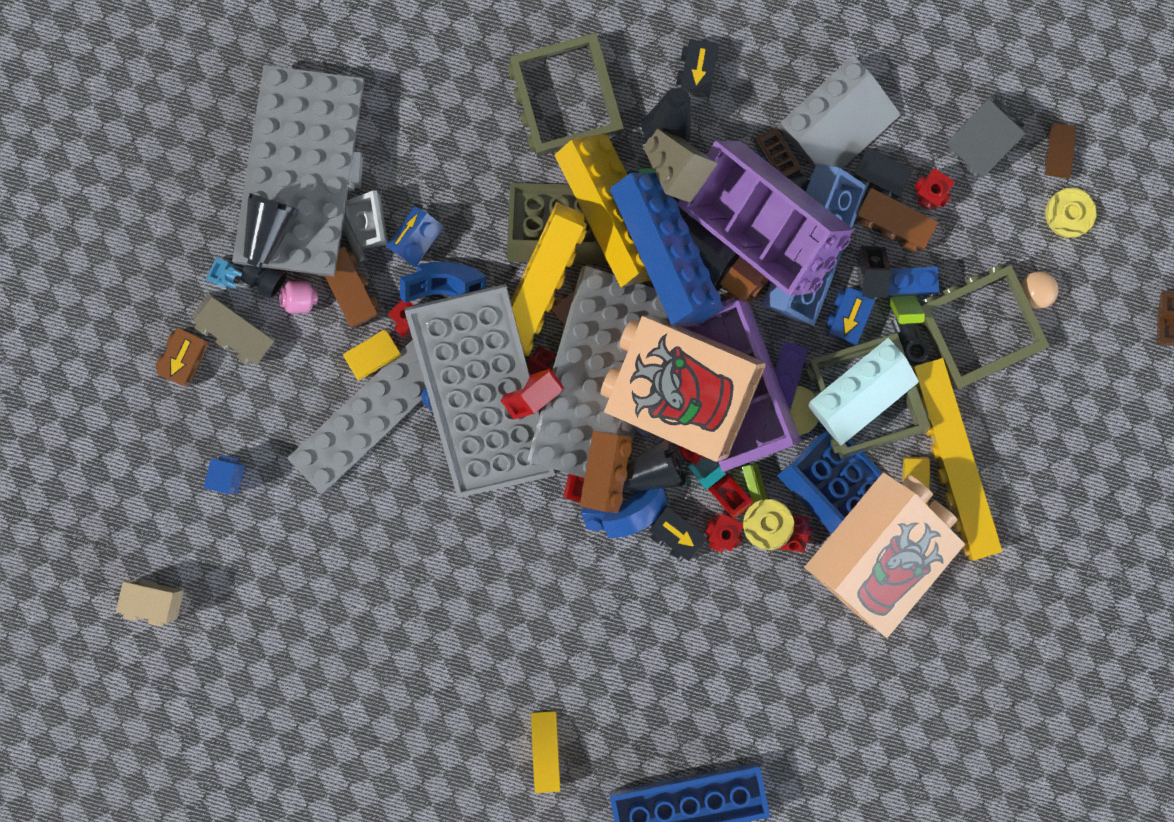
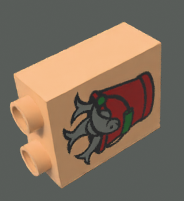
(682, 386)
(887, 552)

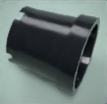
(714, 253)

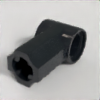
(910, 336)

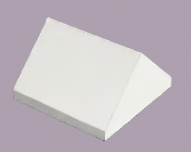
(367, 220)

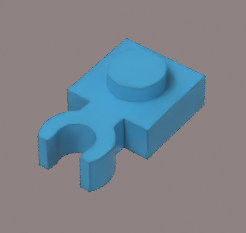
(223, 273)

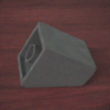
(987, 136)

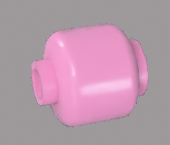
(298, 296)

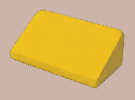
(371, 354)

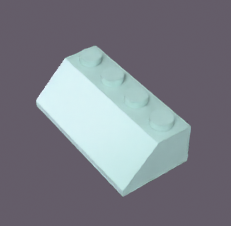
(863, 392)

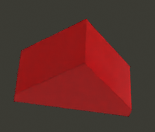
(730, 496)

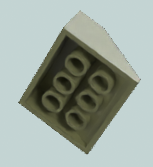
(528, 214)

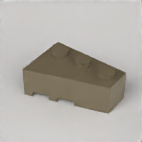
(678, 165)
(231, 330)

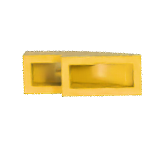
(545, 752)

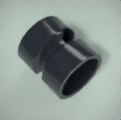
(267, 279)

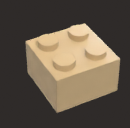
(149, 601)

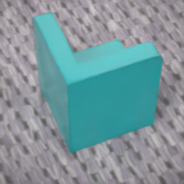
(706, 472)

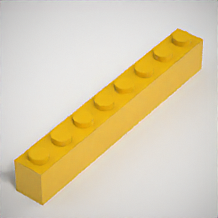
(956, 462)

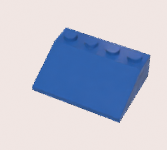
(828, 483)

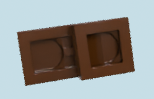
(1060, 150)
(1165, 319)

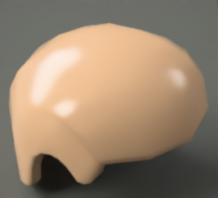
(1040, 289)

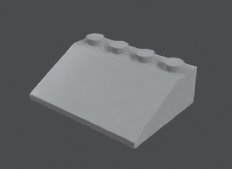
(840, 117)

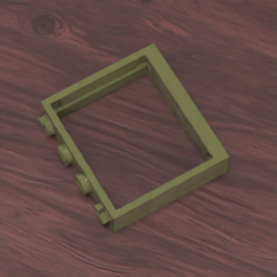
(521, 94)
(973, 283)
(911, 397)

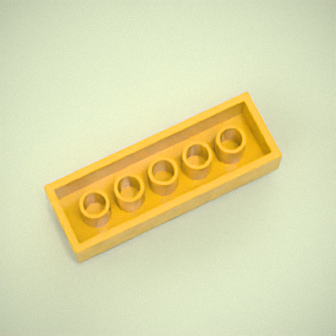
(592, 169)
(546, 271)

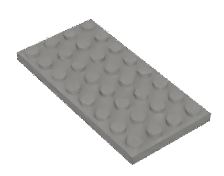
(303, 160)
(583, 360)
(468, 363)

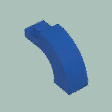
(441, 278)
(633, 514)

